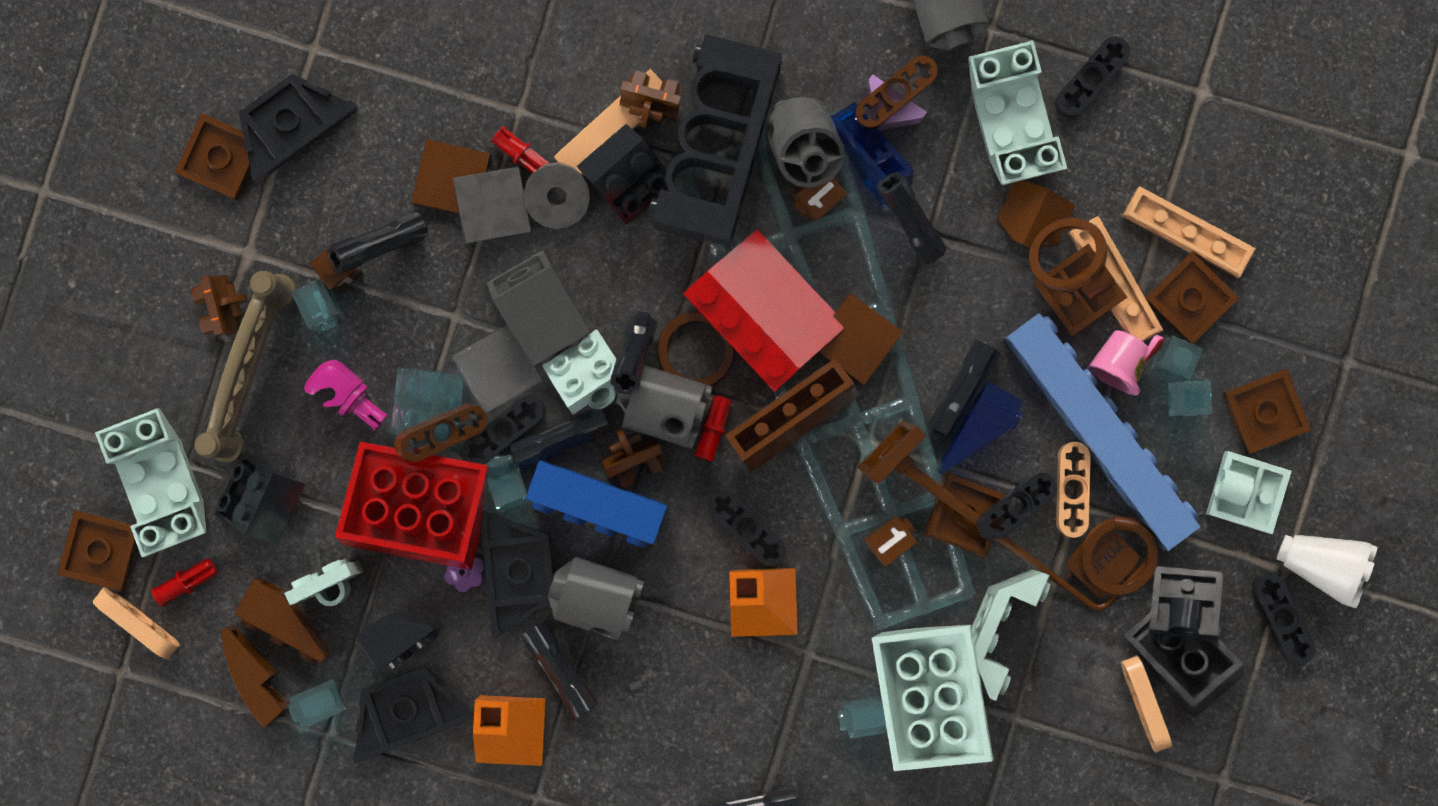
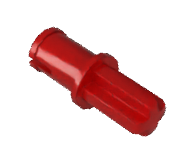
(518, 150)
(713, 428)
(184, 582)

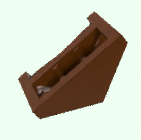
(1030, 210)

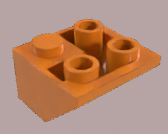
(763, 602)
(509, 730)

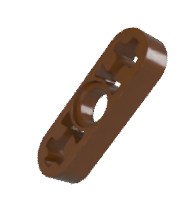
(920, 85)
(454, 436)

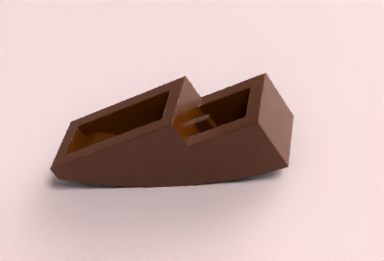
(252, 677)

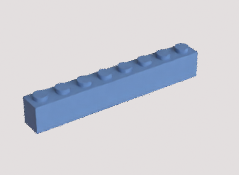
(1102, 432)

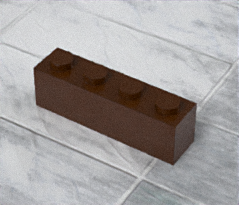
(793, 415)

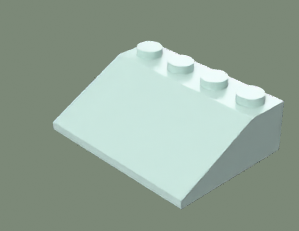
(932, 697)

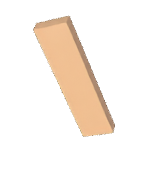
(601, 129)
(1188, 232)
(1134, 312)

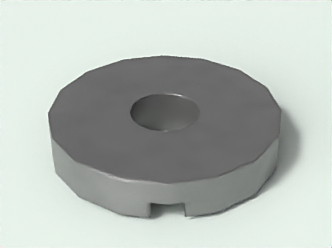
(551, 214)

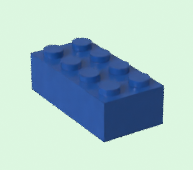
(596, 502)

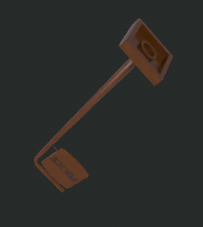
(1111, 554)

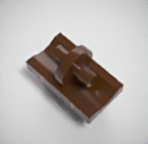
(650, 102)
(221, 304)
(629, 453)

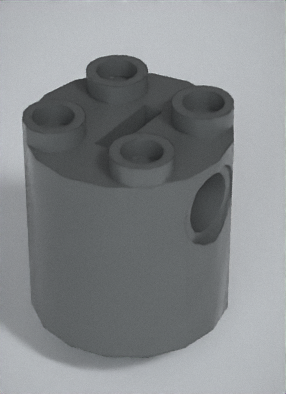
(951, 23)
(805, 141)
(666, 407)
(594, 597)

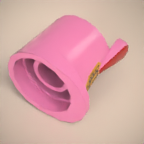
(1123, 361)

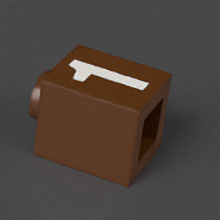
(818, 199)
(334, 280)
(891, 539)

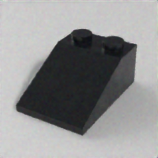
(1188, 667)

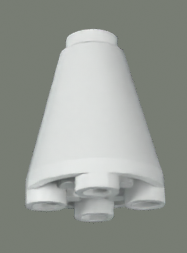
(1330, 564)

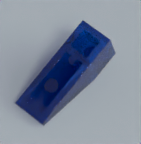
(869, 151)
(987, 419)

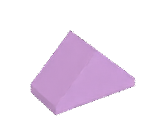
(908, 115)

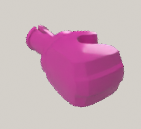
(349, 392)

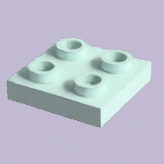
(584, 374)
(1248, 492)
(314, 585)

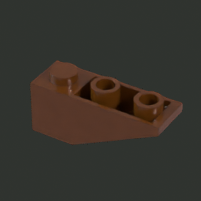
(269, 610)

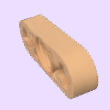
(1084, 480)
(136, 623)
(1146, 704)

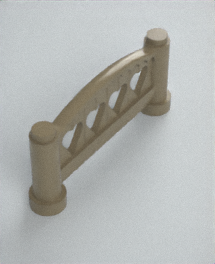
(221, 438)

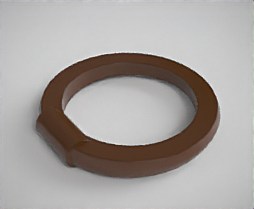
(1081, 279)
(667, 332)
(1125, 524)

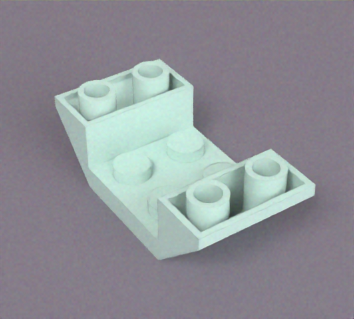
(1014, 114)
(155, 480)
(1028, 587)

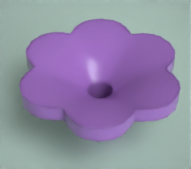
(471, 578)

